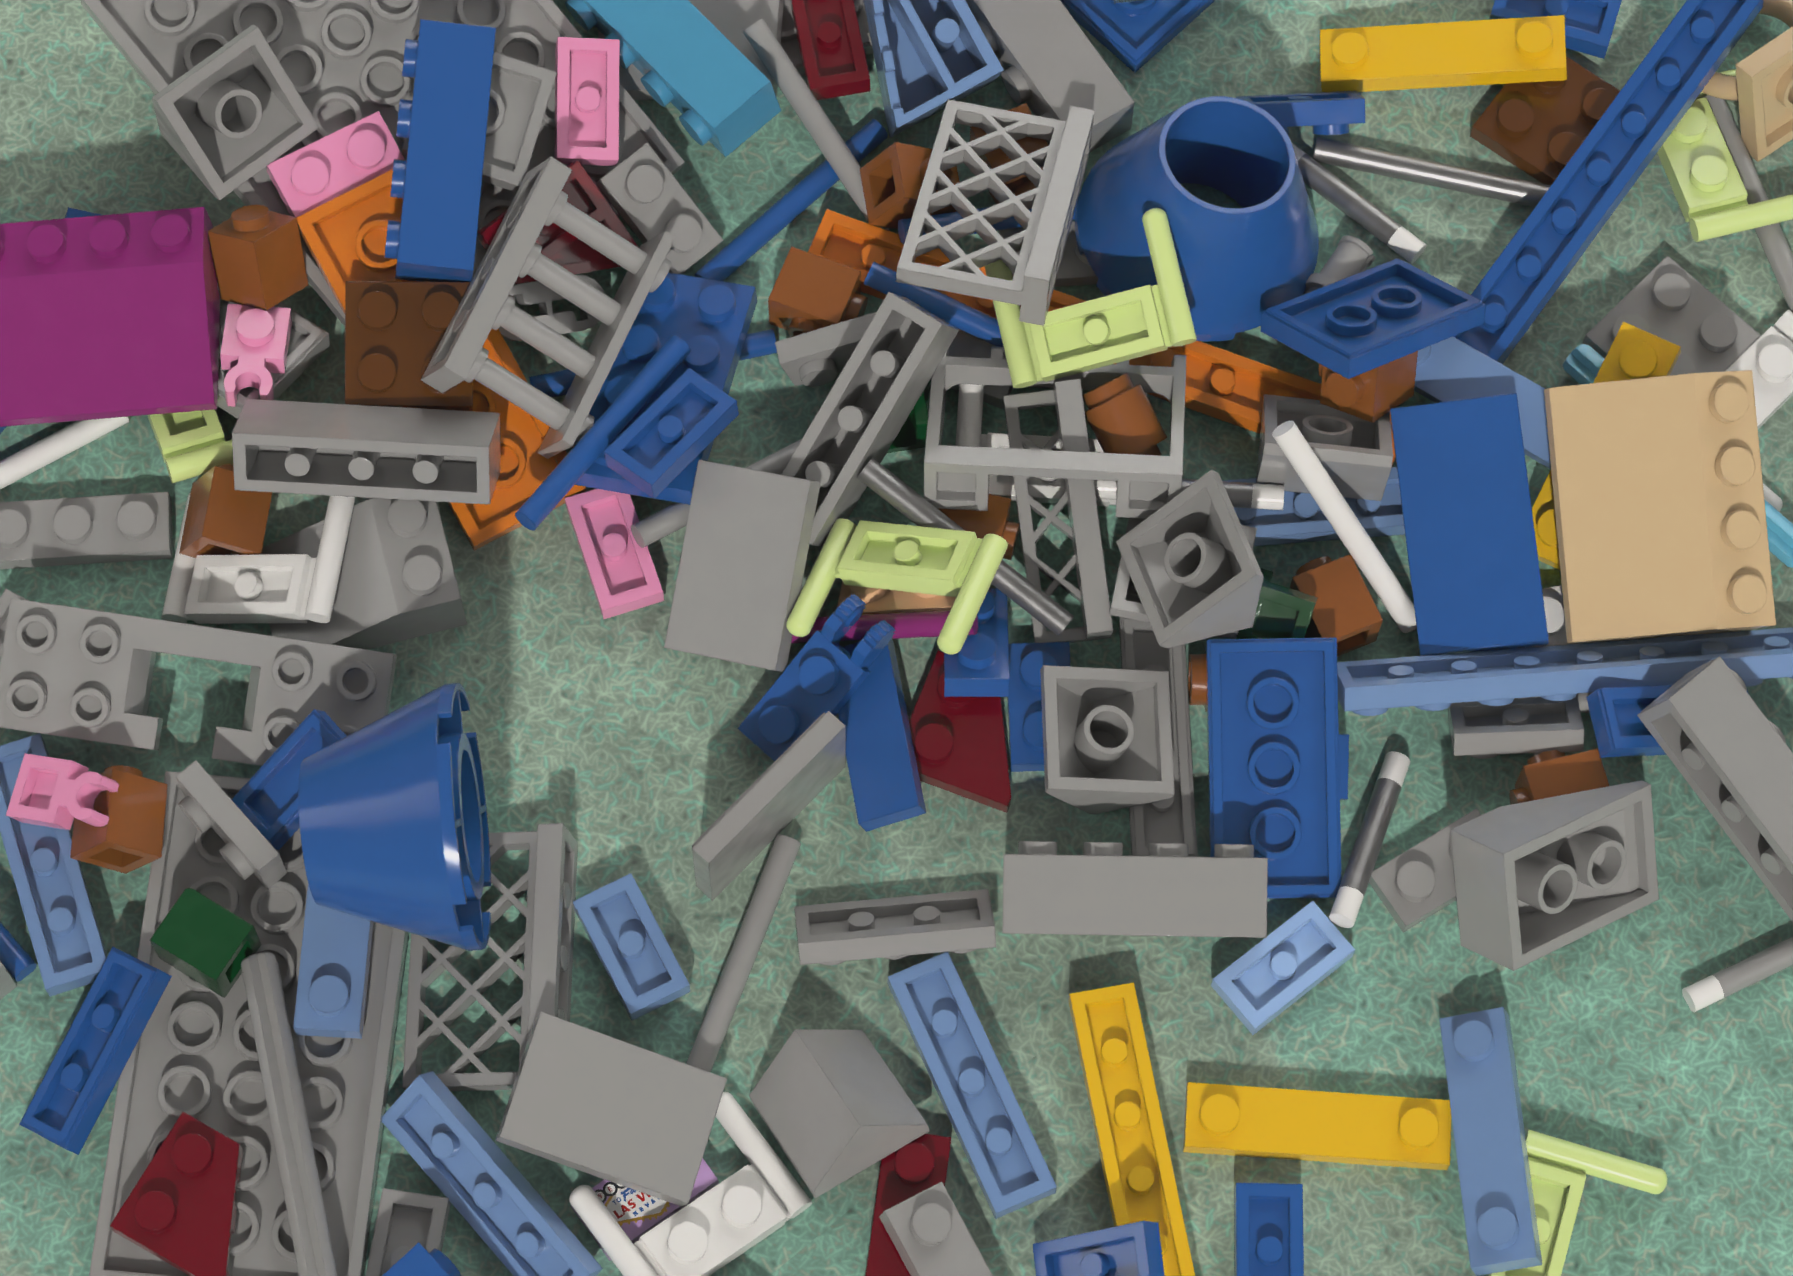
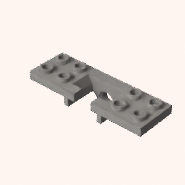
(94, 670)

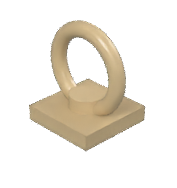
(1763, 88)

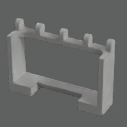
(960, 474)

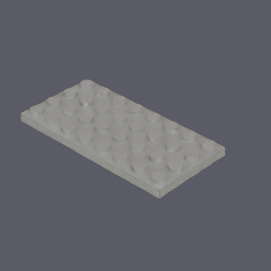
(205, 1062)

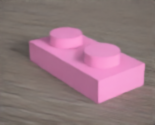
(587, 101)
(334, 164)
(616, 565)

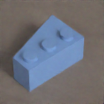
(927, 56)

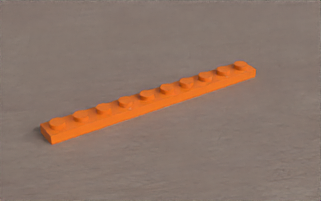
(1216, 379)

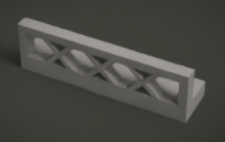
(1082, 510)

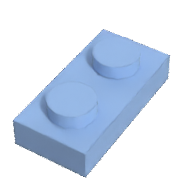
(1282, 967)

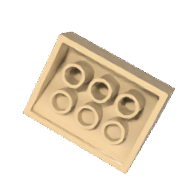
(1660, 507)

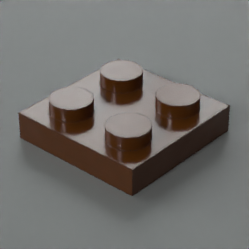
(1544, 122)
(392, 339)

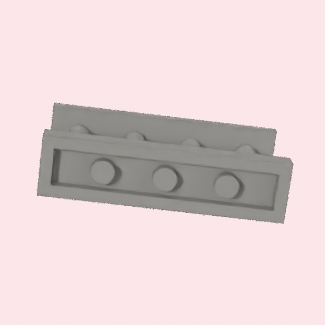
(490, 305)

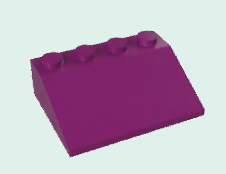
(108, 317)

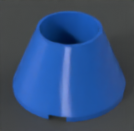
(1228, 257)
(402, 822)

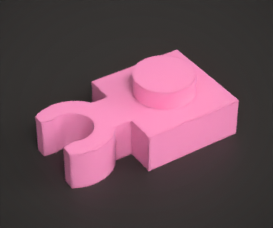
(253, 347)
(56, 792)

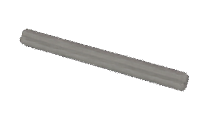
(288, 1116)

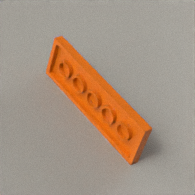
(350, 245)

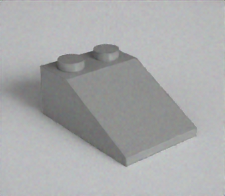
(391, 578)
(1553, 870)

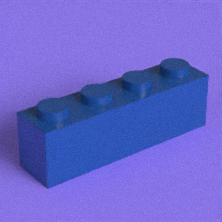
(444, 152)

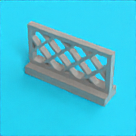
(1045, 226)
(546, 953)

